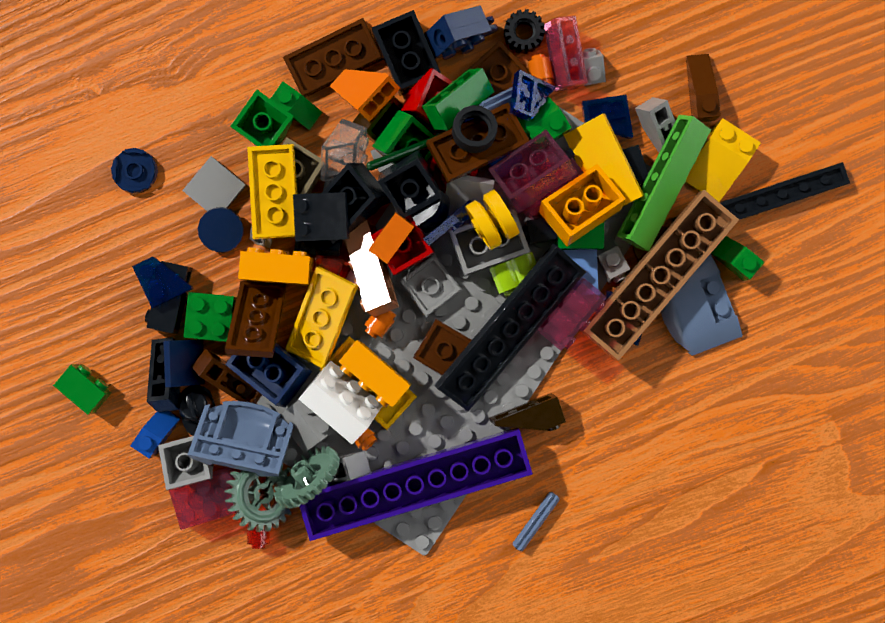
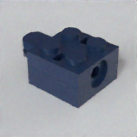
(459, 32)

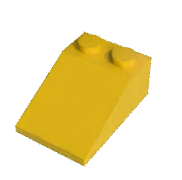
(721, 159)

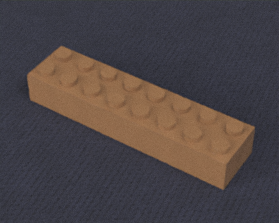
(660, 274)

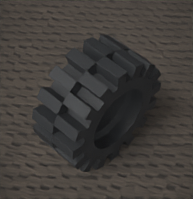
(524, 18)

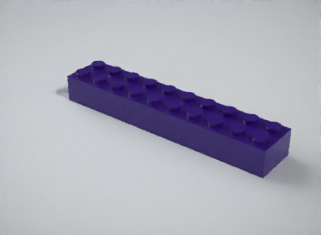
(417, 484)

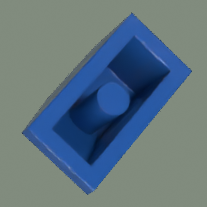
(155, 433)

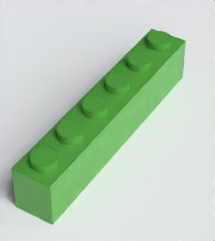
(664, 182)

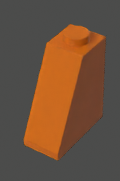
(365, 90)

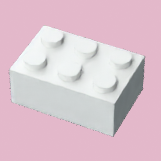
(341, 402)

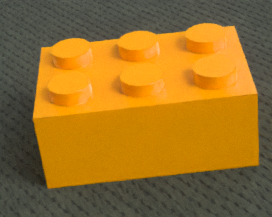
(582, 205)
(276, 267)
(374, 374)

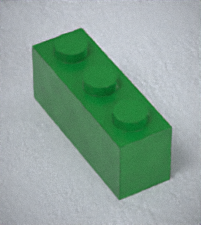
(465, 91)

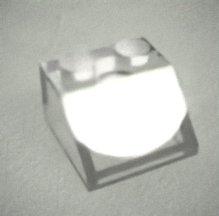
(343, 146)

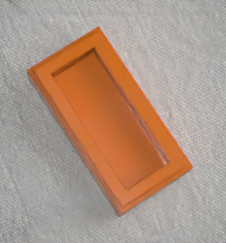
(391, 237)

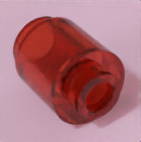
(258, 539)

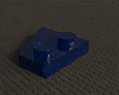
(528, 95)
(616, 111)
(453, 221)
(159, 281)

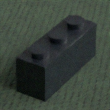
(169, 314)

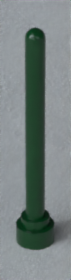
(397, 155)

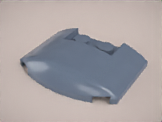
(701, 311)
(242, 437)

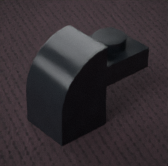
(432, 214)

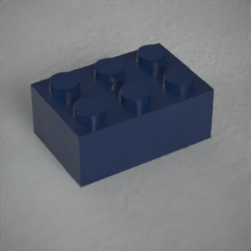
(273, 377)

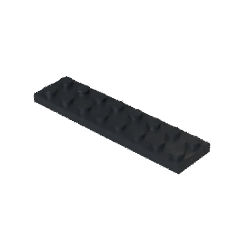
(510, 327)

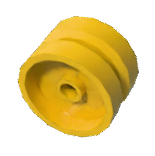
(490, 220)

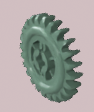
(307, 477)
(249, 511)

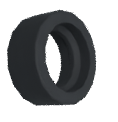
(482, 114)

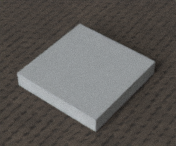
(214, 186)
(467, 189)
(430, 285)

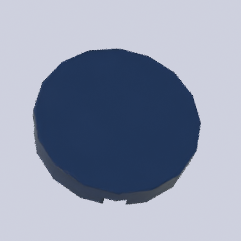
(134, 170)
(220, 229)

